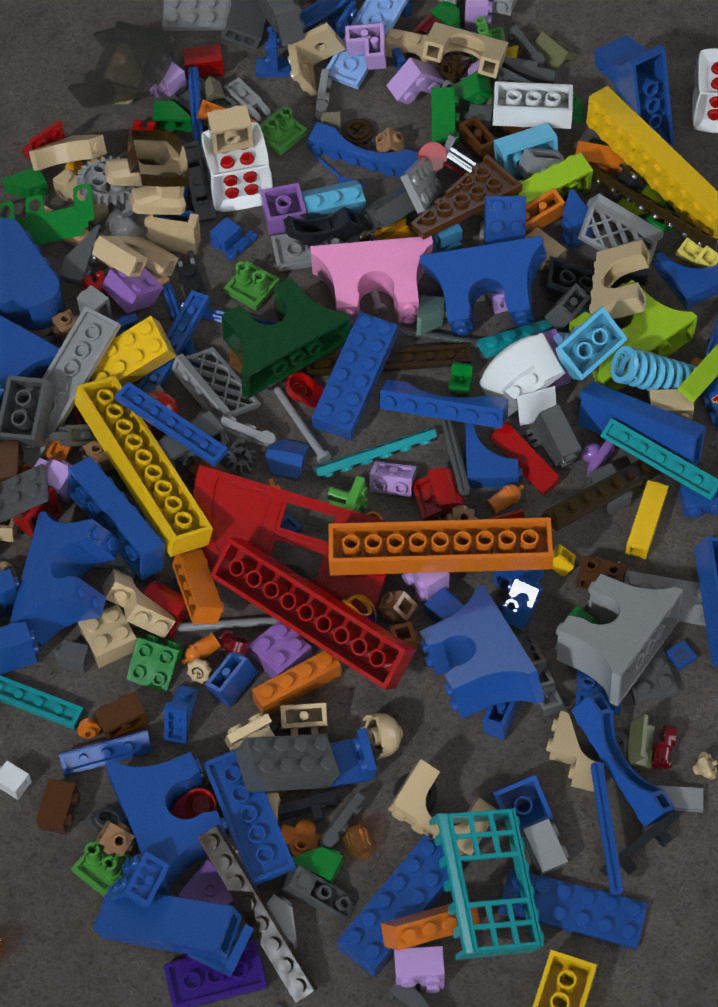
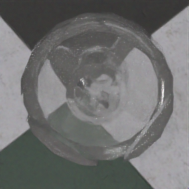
(121, 226)

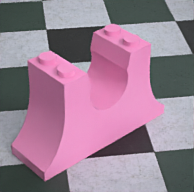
(377, 265)

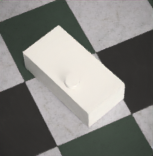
(533, 104)

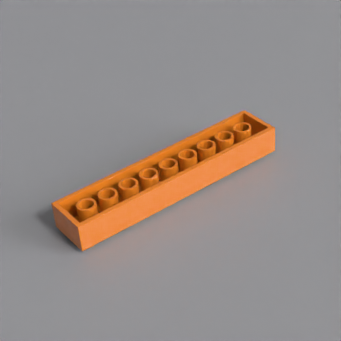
(440, 546)

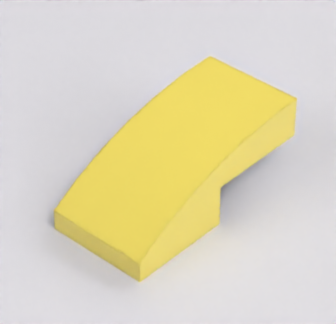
(697, 255)

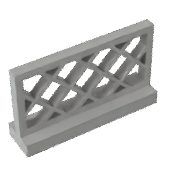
(624, 219)
(203, 390)

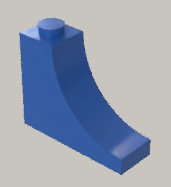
(687, 283)
(486, 468)

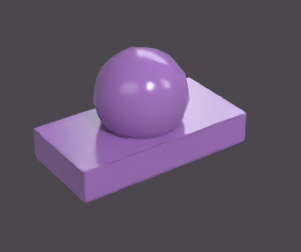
(597, 455)

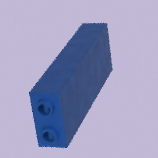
(658, 425)
(170, 925)

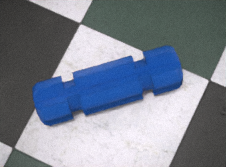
(241, 245)

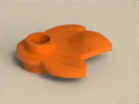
(302, 835)

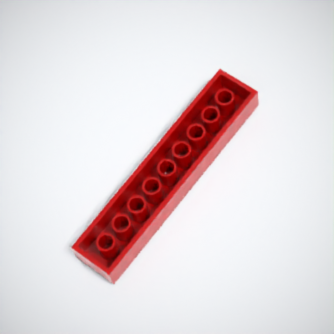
(313, 613)

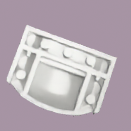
(521, 369)

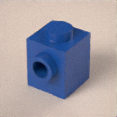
(225, 235)

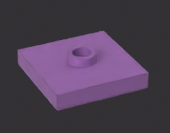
(207, 887)

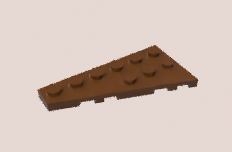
(466, 197)

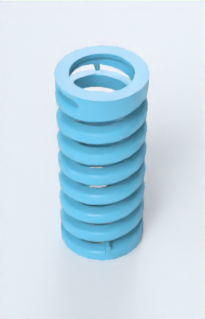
(645, 374)

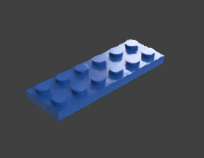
(249, 821)
(580, 909)

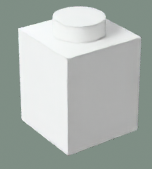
(13, 780)

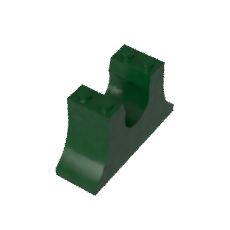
(281, 349)

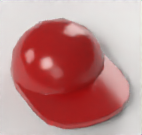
(304, 389)
(194, 803)

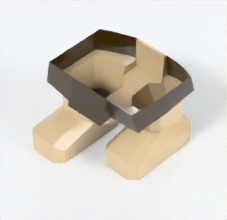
(156, 164)

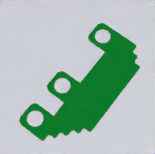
(56, 224)

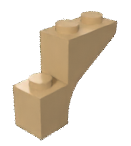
(137, 607)
(566, 749)

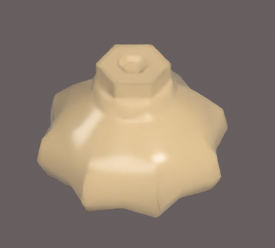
(199, 670)
(705, 766)

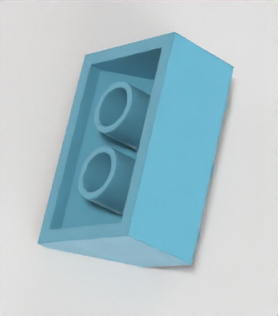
(511, 147)
(331, 198)
(590, 344)

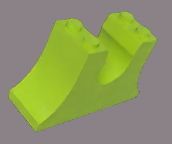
(653, 330)

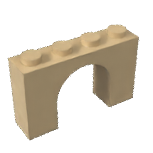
(446, 38)
(132, 253)
(609, 267)
(410, 806)

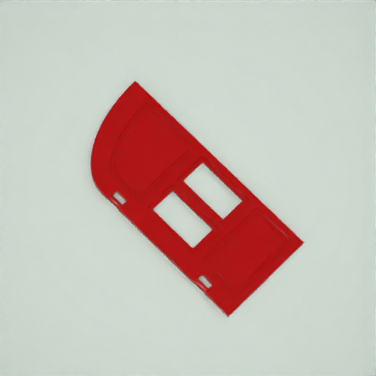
(255, 513)

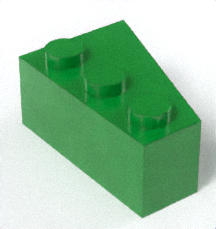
(443, 114)

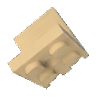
(306, 53)
(257, 727)

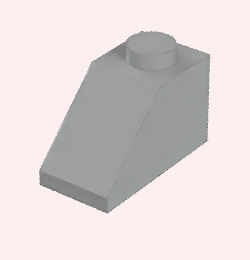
(283, 913)

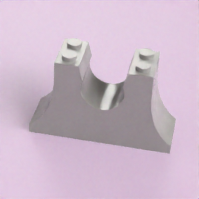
(628, 634)

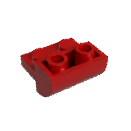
(437, 493)
(169, 600)

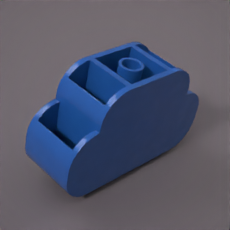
(27, 284)

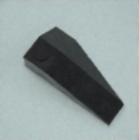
(562, 275)

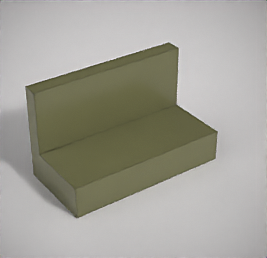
(553, 50)
(640, 743)

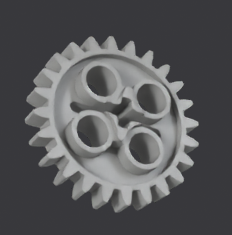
(95, 176)

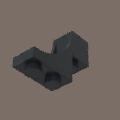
(313, 232)

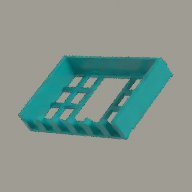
(456, 883)

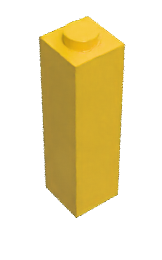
(646, 519)

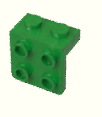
(154, 662)

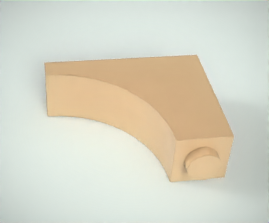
(68, 150)

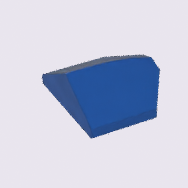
(287, 458)

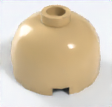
(383, 731)

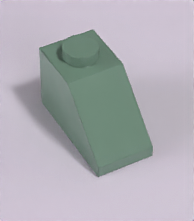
(430, 313)

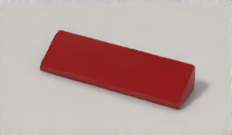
(532, 465)

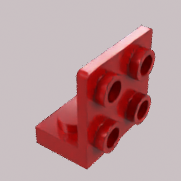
(207, 60)
(49, 135)

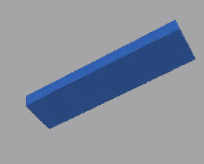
(105, 751)

